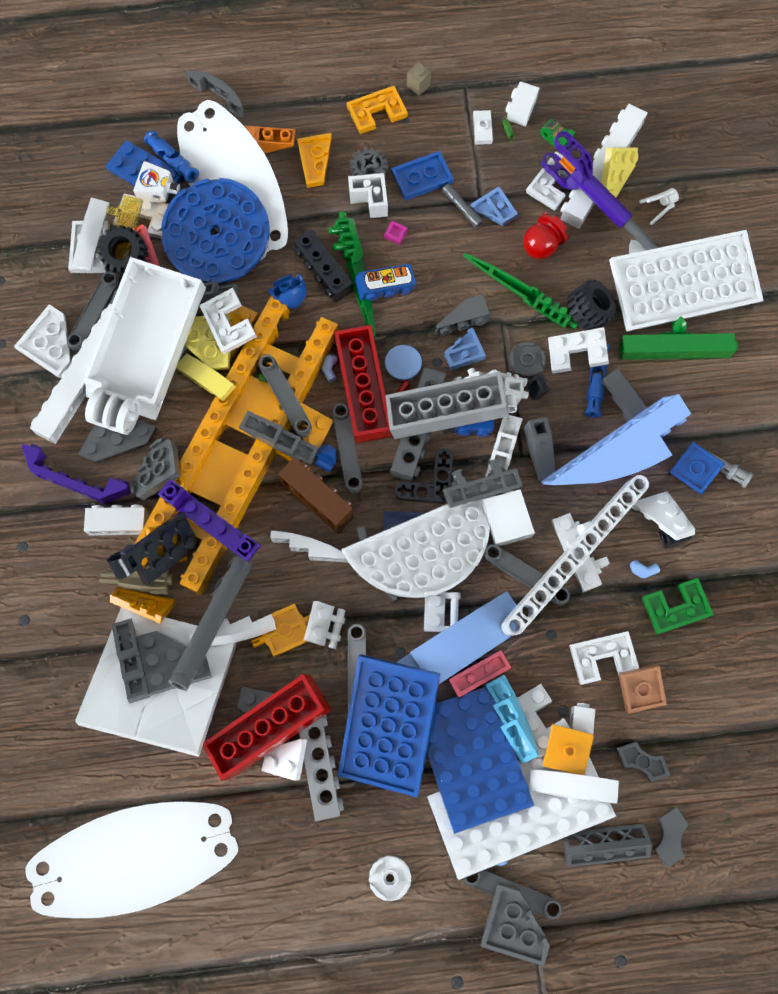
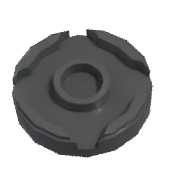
(527, 360)

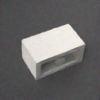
(523, 102)

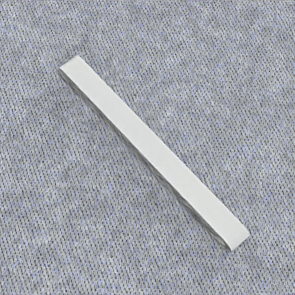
(568, 558)

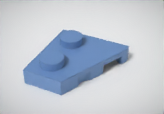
(495, 207)
(465, 351)

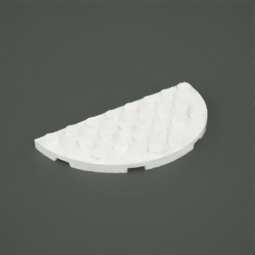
(425, 552)

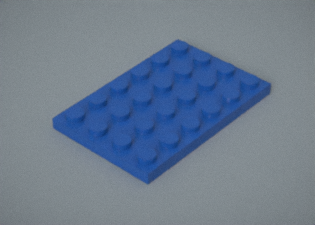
(389, 725)
(475, 762)

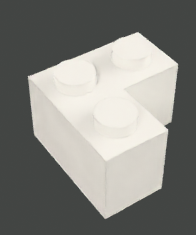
(369, 189)

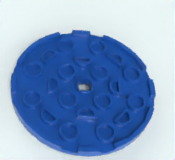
(211, 205)

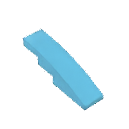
(514, 720)

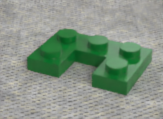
(666, 619)

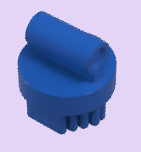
(326, 457)

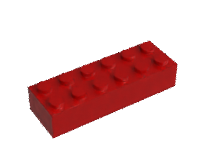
(363, 383)
(266, 727)

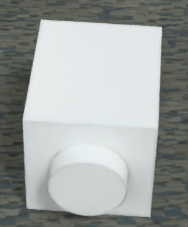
(582, 718)

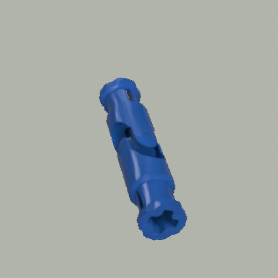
(171, 156)
(595, 392)

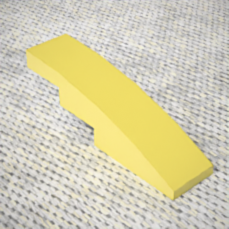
(205, 377)

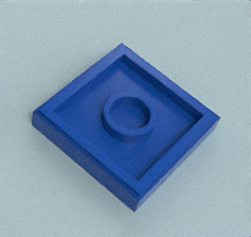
(697, 468)

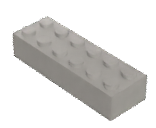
(447, 405)

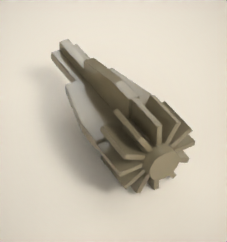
(158, 586)

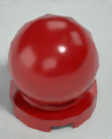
(543, 238)

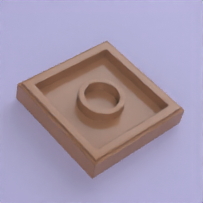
(642, 688)

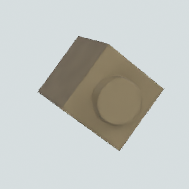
(418, 78)

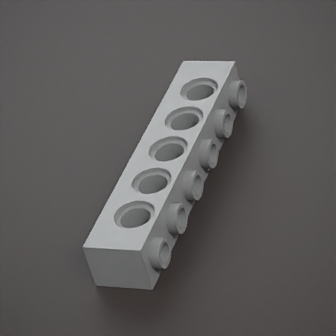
(321, 809)

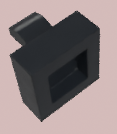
(538, 387)

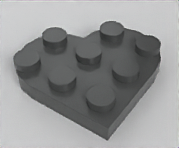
(156, 469)

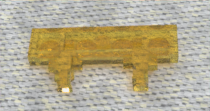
(127, 215)

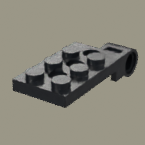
(130, 557)

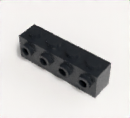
(323, 266)

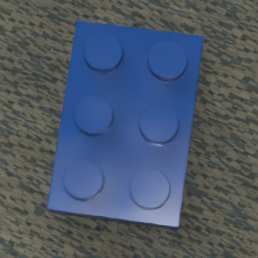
(422, 175)

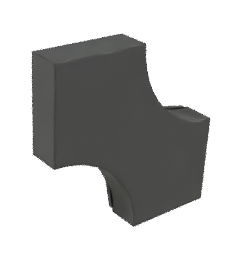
(634, 757)
(669, 846)

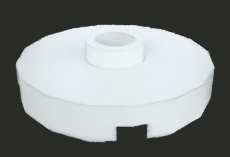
(390, 890)

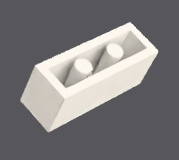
(115, 520)

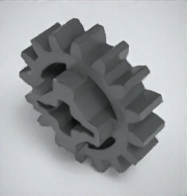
(368, 163)

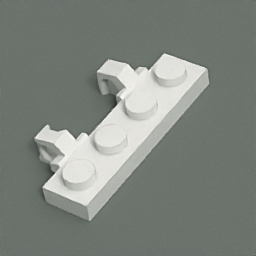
(588, 571)

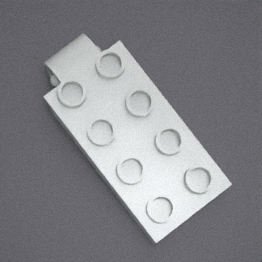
(140, 345)

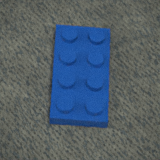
(129, 160)

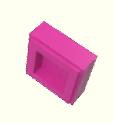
(395, 232)

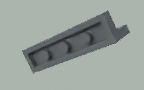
(608, 849)

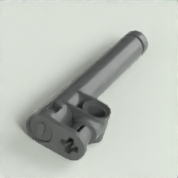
(223, 595)

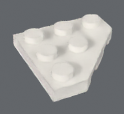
(47, 342)

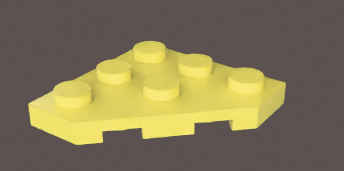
(617, 167)
(204, 346)

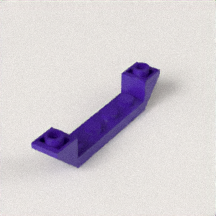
(113, 490)
(209, 521)

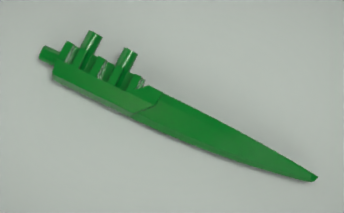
(350, 245)
(530, 295)

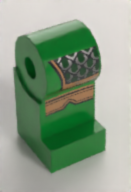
(550, 131)

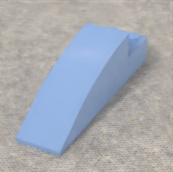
(626, 449)
(464, 640)

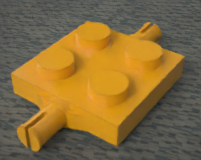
(288, 632)

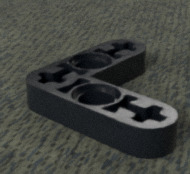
(432, 489)

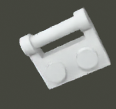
(435, 611)

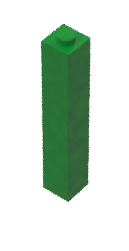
(677, 346)

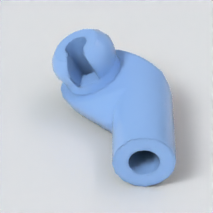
(327, 365)
(643, 571)

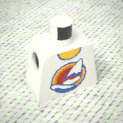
(154, 184)

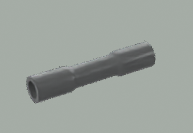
(469, 213)

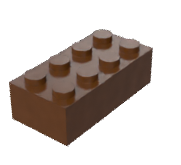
(316, 495)

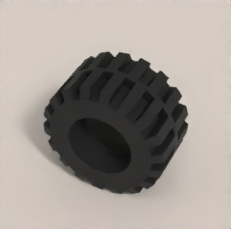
(113, 240)
(592, 305)

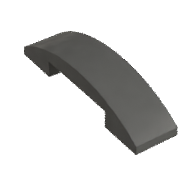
(203, 80)

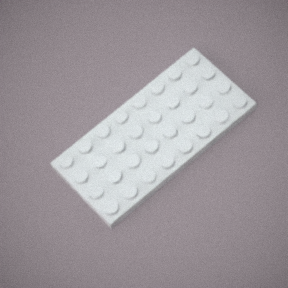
(686, 280)
(520, 832)

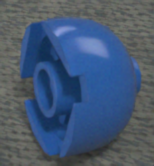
(289, 291)

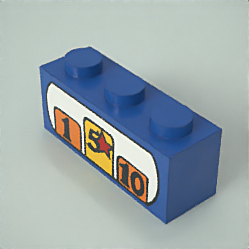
(385, 282)

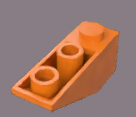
(271, 138)

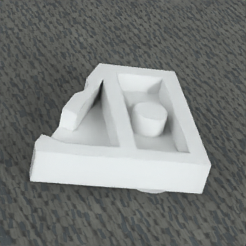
(286, 760)

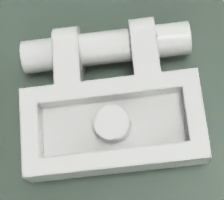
(319, 624)

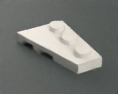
(667, 514)

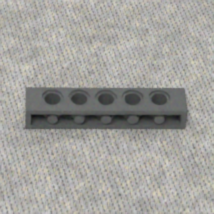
(400, 468)

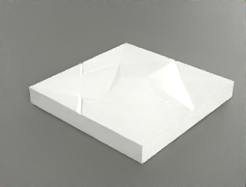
(166, 719)

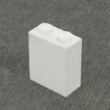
(508, 518)

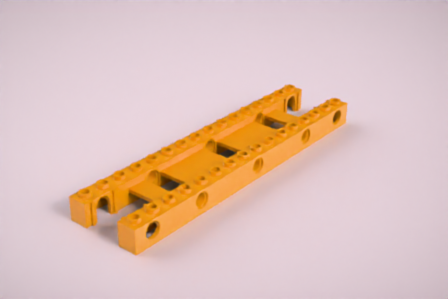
(223, 472)

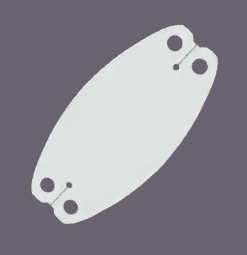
(232, 154)
(131, 860)

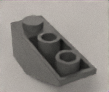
(468, 313)
(540, 447)

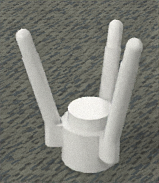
(666, 198)

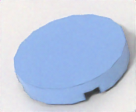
(403, 363)

